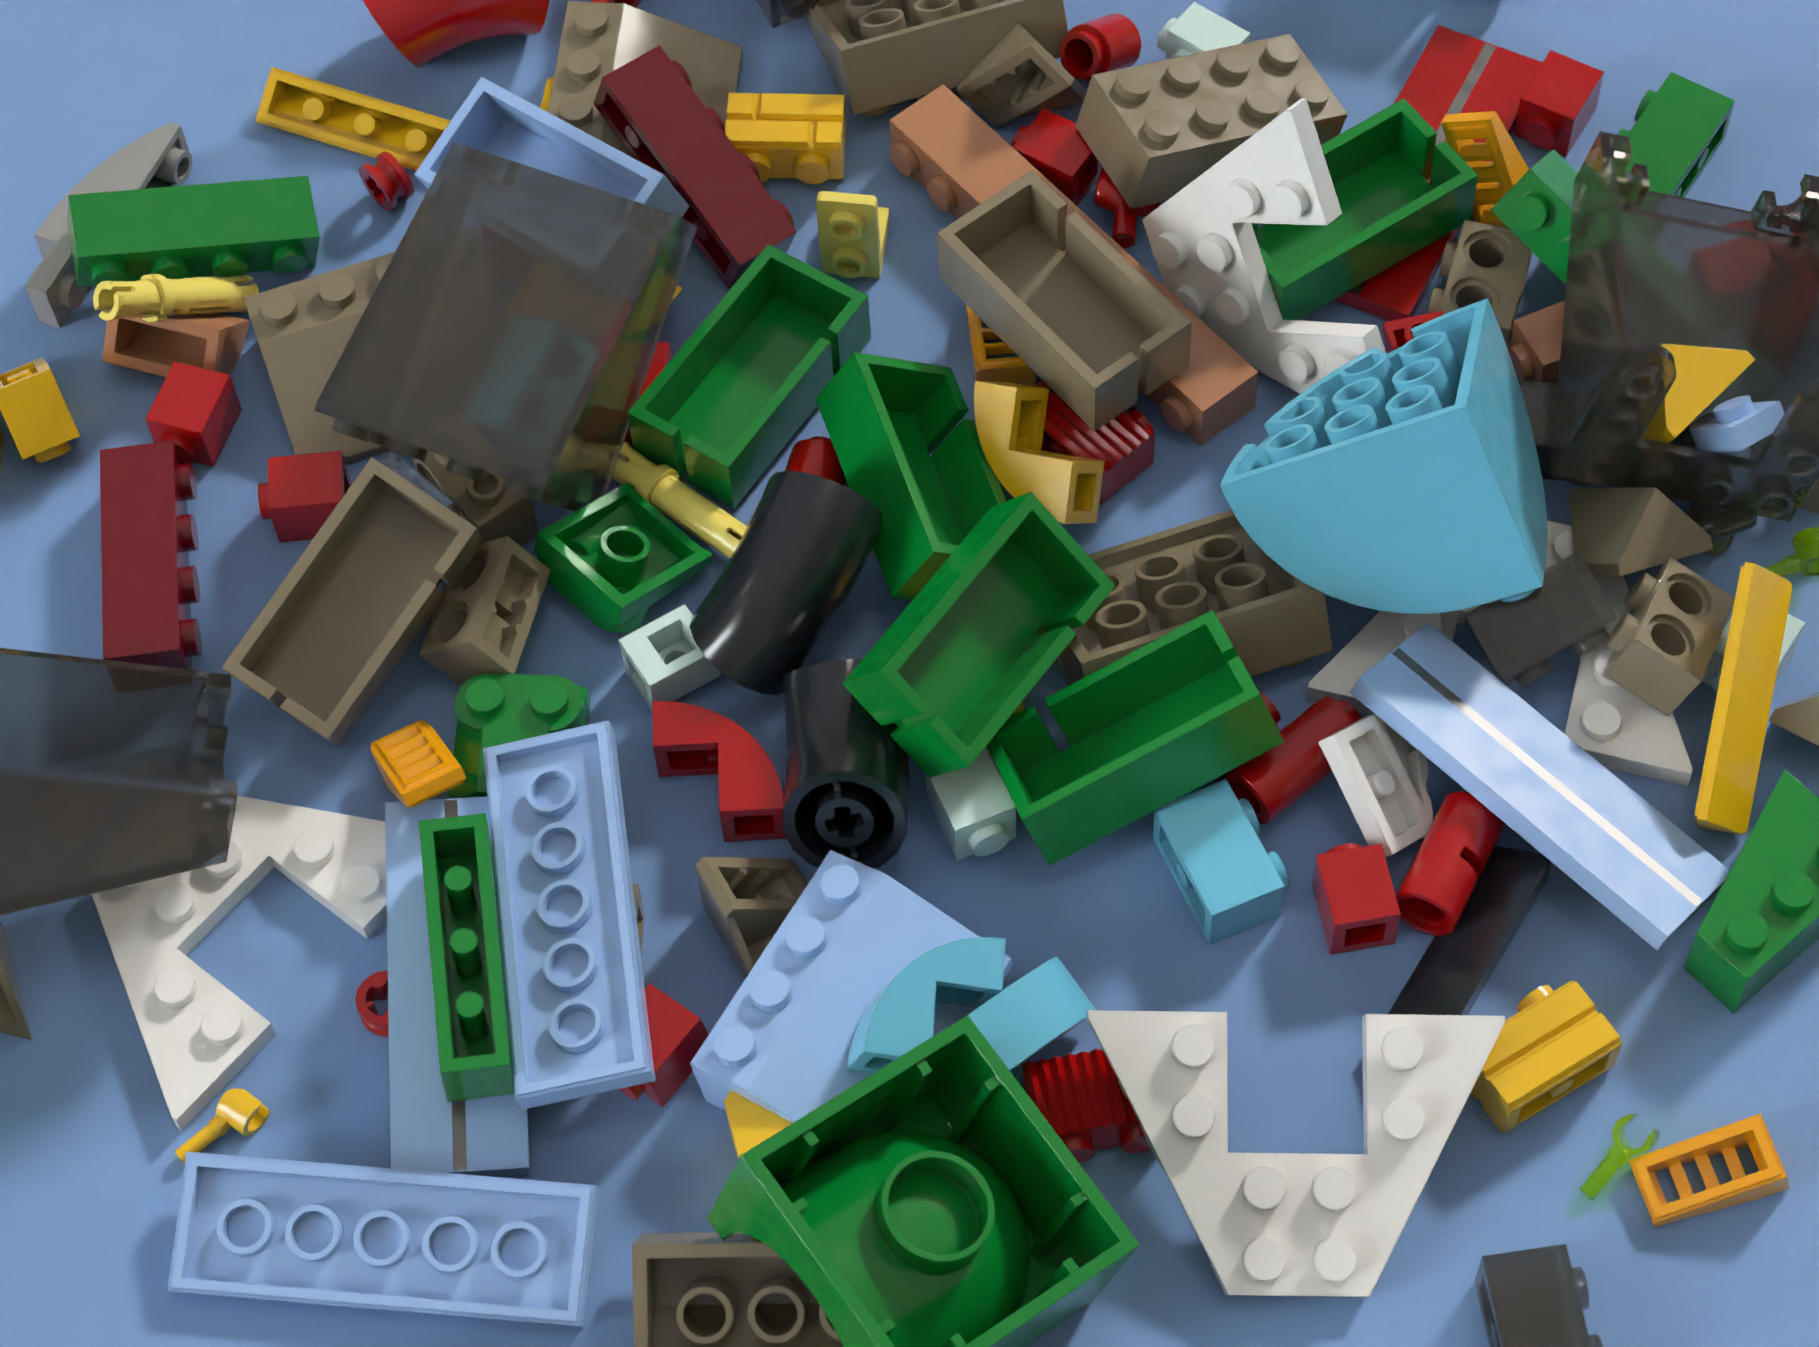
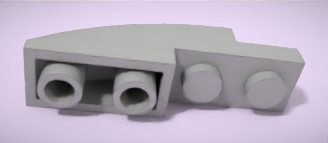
(148, 162)

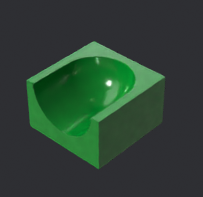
(931, 1205)

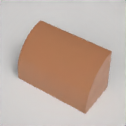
(194, 340)

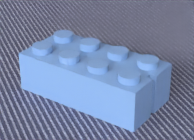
(526, 134)

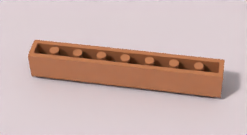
(968, 162)

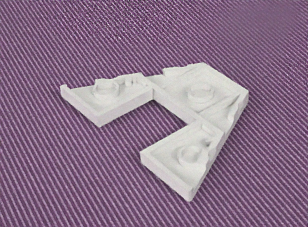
(1215, 263)
(1602, 715)
(188, 1019)
(1296, 1217)

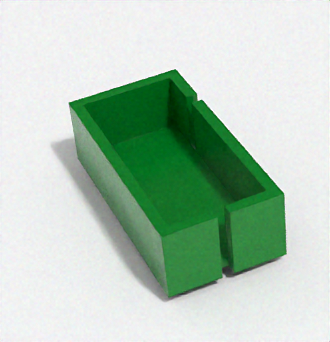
(1385, 208)
(750, 375)
(883, 427)
(968, 640)
(1135, 738)

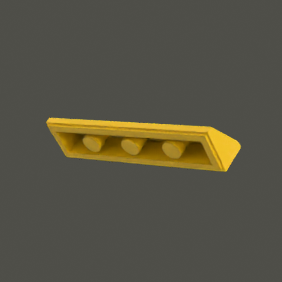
(348, 118)
(1743, 700)

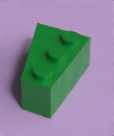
(1766, 903)

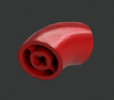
(434, 27)

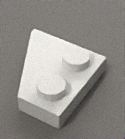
(1381, 782)

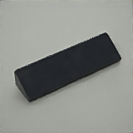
(1462, 962)

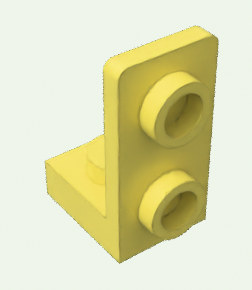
(851, 234)

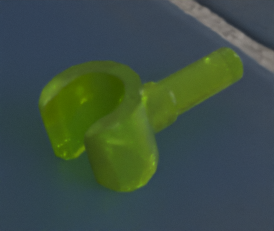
(1806, 557)
(1617, 1156)

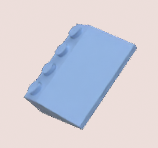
(801, 1003)

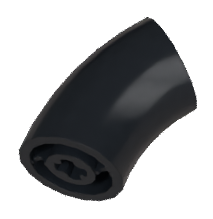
(786, 579)
(841, 771)

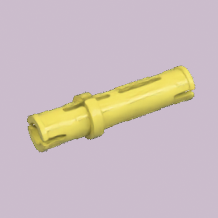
(159, 297)
(678, 501)

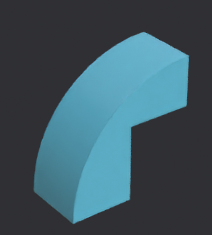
(903, 1012)
(1032, 1013)

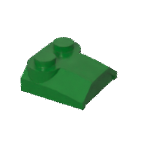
(618, 558)
(509, 709)

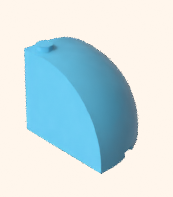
(1404, 476)

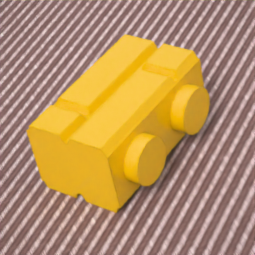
(790, 134)
(1545, 1054)

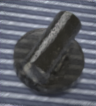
(1721, 525)

